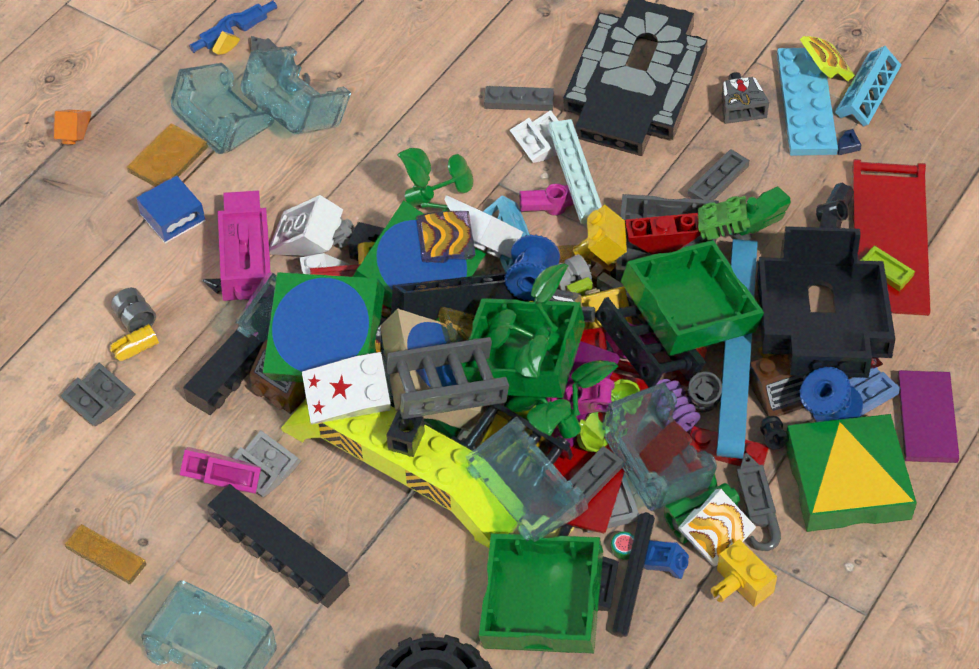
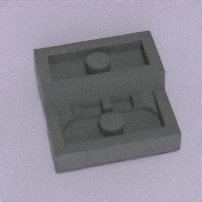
(98, 395)

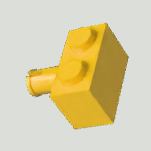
(605, 236)
(743, 573)

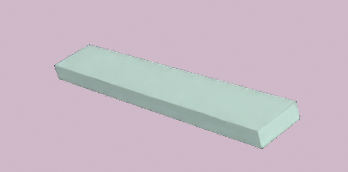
(575, 168)

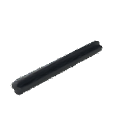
(633, 575)

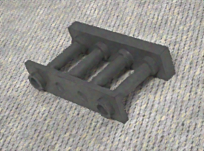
(447, 398)

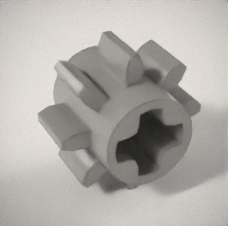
(343, 233)

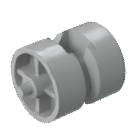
(576, 271)

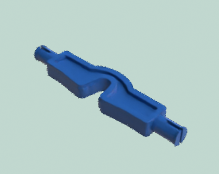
(243, 20)

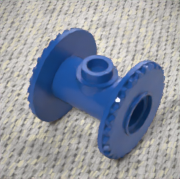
(531, 257)
(830, 395)

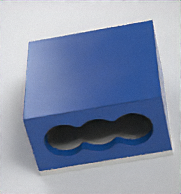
(171, 209)

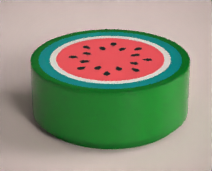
(622, 544)

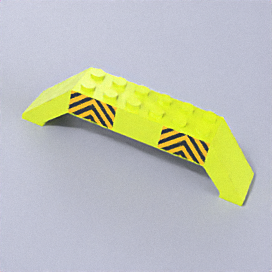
(434, 471)

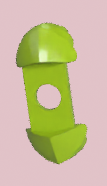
(592, 435)

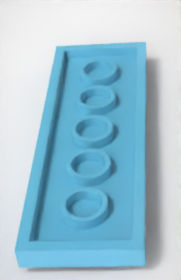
(806, 104)

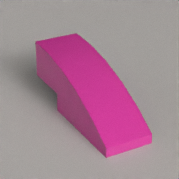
(220, 470)

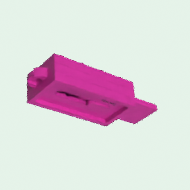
(242, 244)

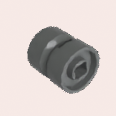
(132, 309)
(704, 391)

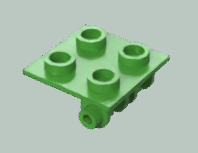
(718, 214)

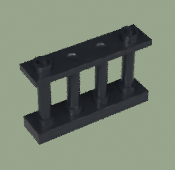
(638, 353)
(558, 444)

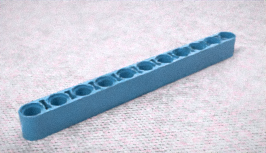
(737, 363)

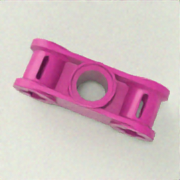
(590, 399)

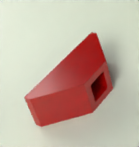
(663, 233)

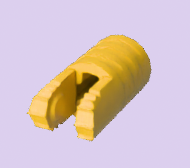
(134, 343)

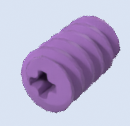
(684, 411)

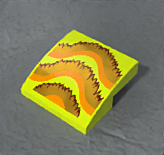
(827, 57)

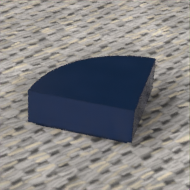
(849, 143)

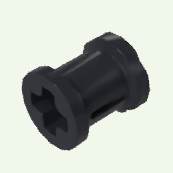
(769, 433)

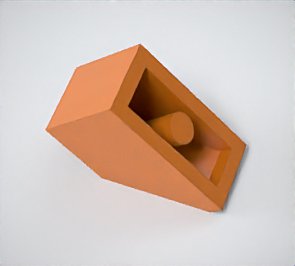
(71, 125)

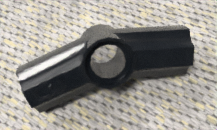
(836, 207)

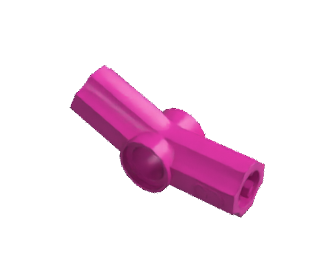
(553, 199)

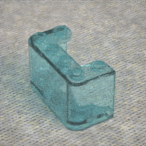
(275, 87)
(632, 425)
(207, 632)

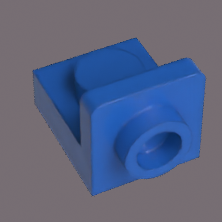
(666, 557)

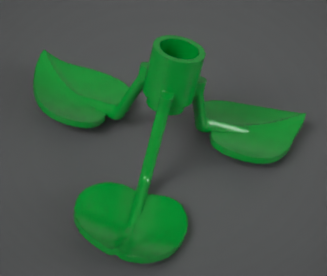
(419, 168)
(546, 339)
(559, 412)

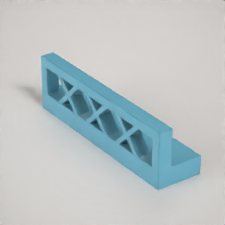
(864, 81)
(510, 214)

